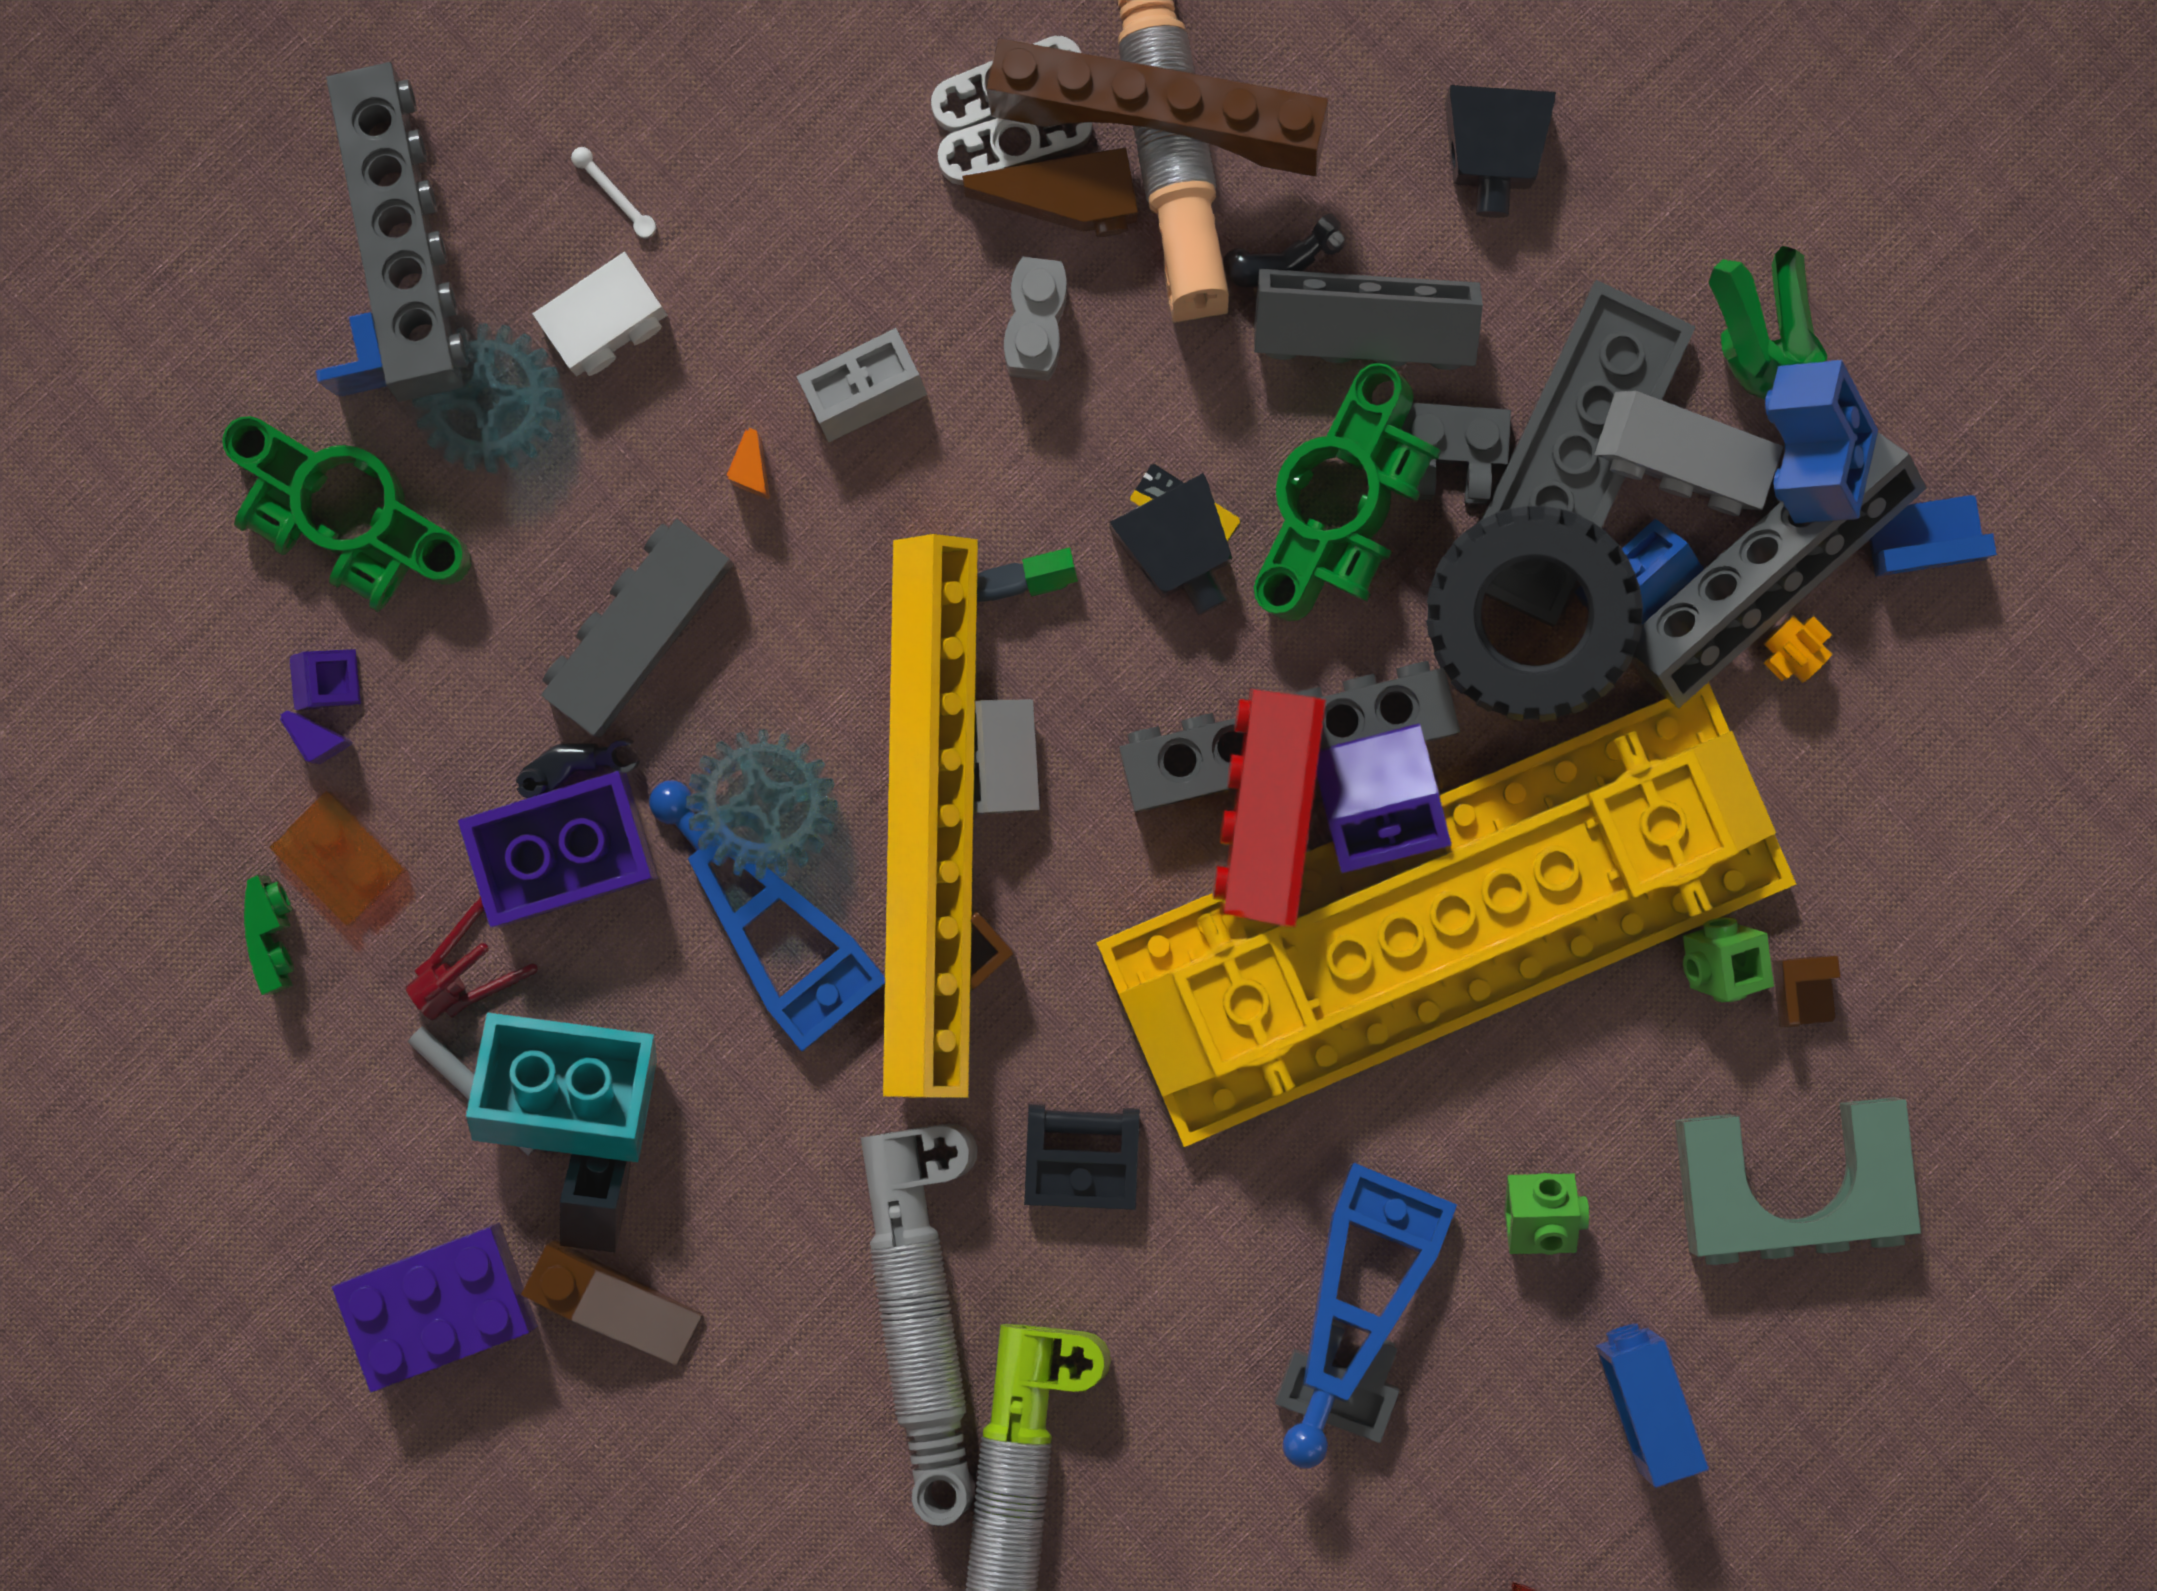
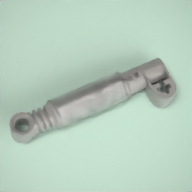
(913, 1307)

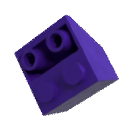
(1381, 798)

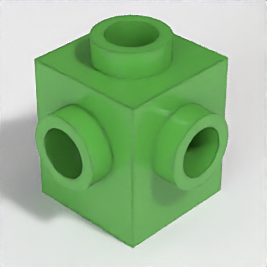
(1727, 960)
(1544, 1213)

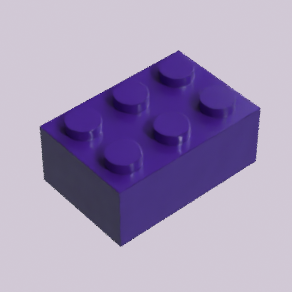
(557, 849)
(434, 1307)

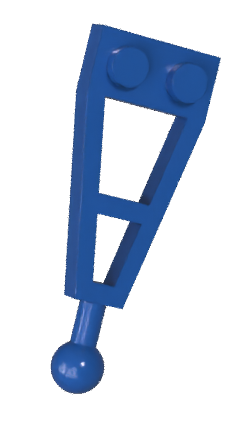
(822, 995)
(1393, 1213)

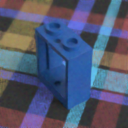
(1651, 1405)

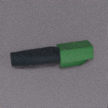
(1037, 573)

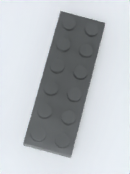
(1610, 349)

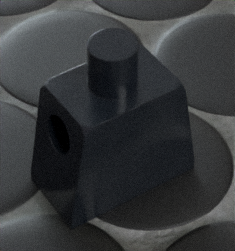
(1496, 141)
(1178, 543)

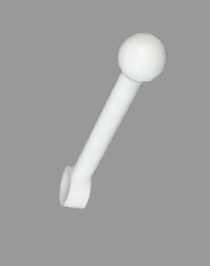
(643, 224)

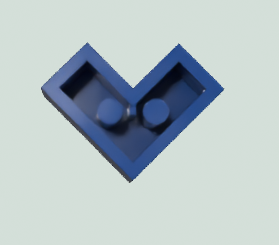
(1825, 441)

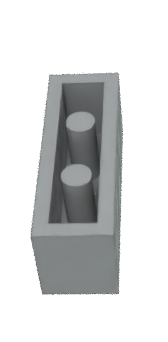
(1687, 452)

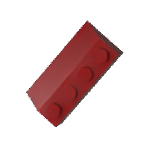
(1271, 806)

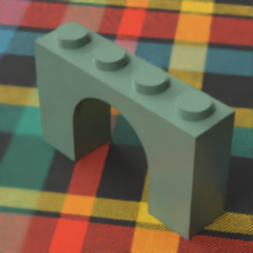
(1872, 1203)

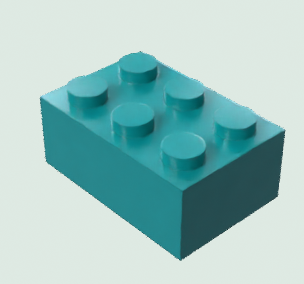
(562, 1087)

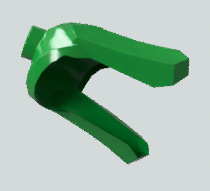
(1746, 340)

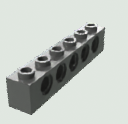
(358, 104)
(1763, 580)
(1154, 787)

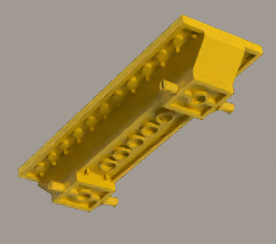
(1542, 884)

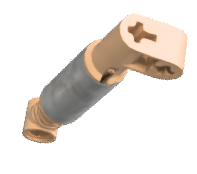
(1176, 171)

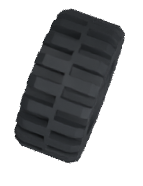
(1551, 688)

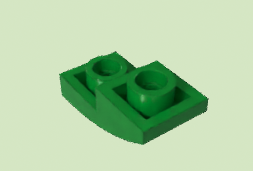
(263, 916)

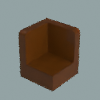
(987, 950)
(1805, 989)

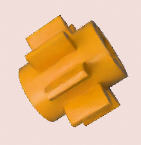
(1797, 648)

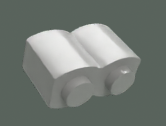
(1033, 330)

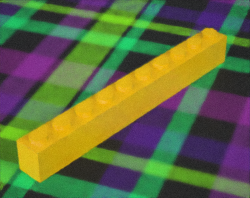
(930, 817)

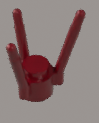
(439, 987)

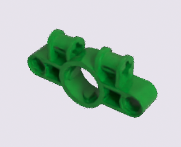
(284, 489)
(1344, 556)

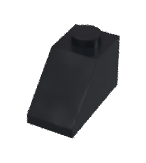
(593, 1202)

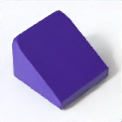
(324, 679)
(312, 739)

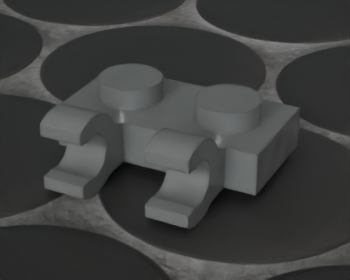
(1465, 437)
(1369, 1404)

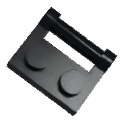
(1081, 1176)

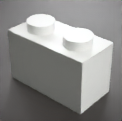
(601, 316)

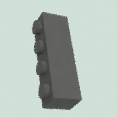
(1367, 318)
(636, 628)

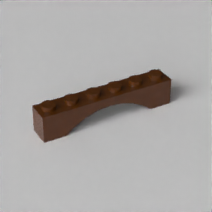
(1250, 120)

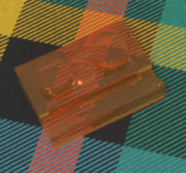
(338, 858)

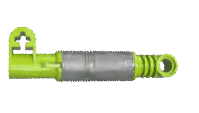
(1017, 1452)

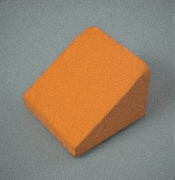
(748, 465)

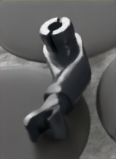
(1245, 267)
(563, 760)

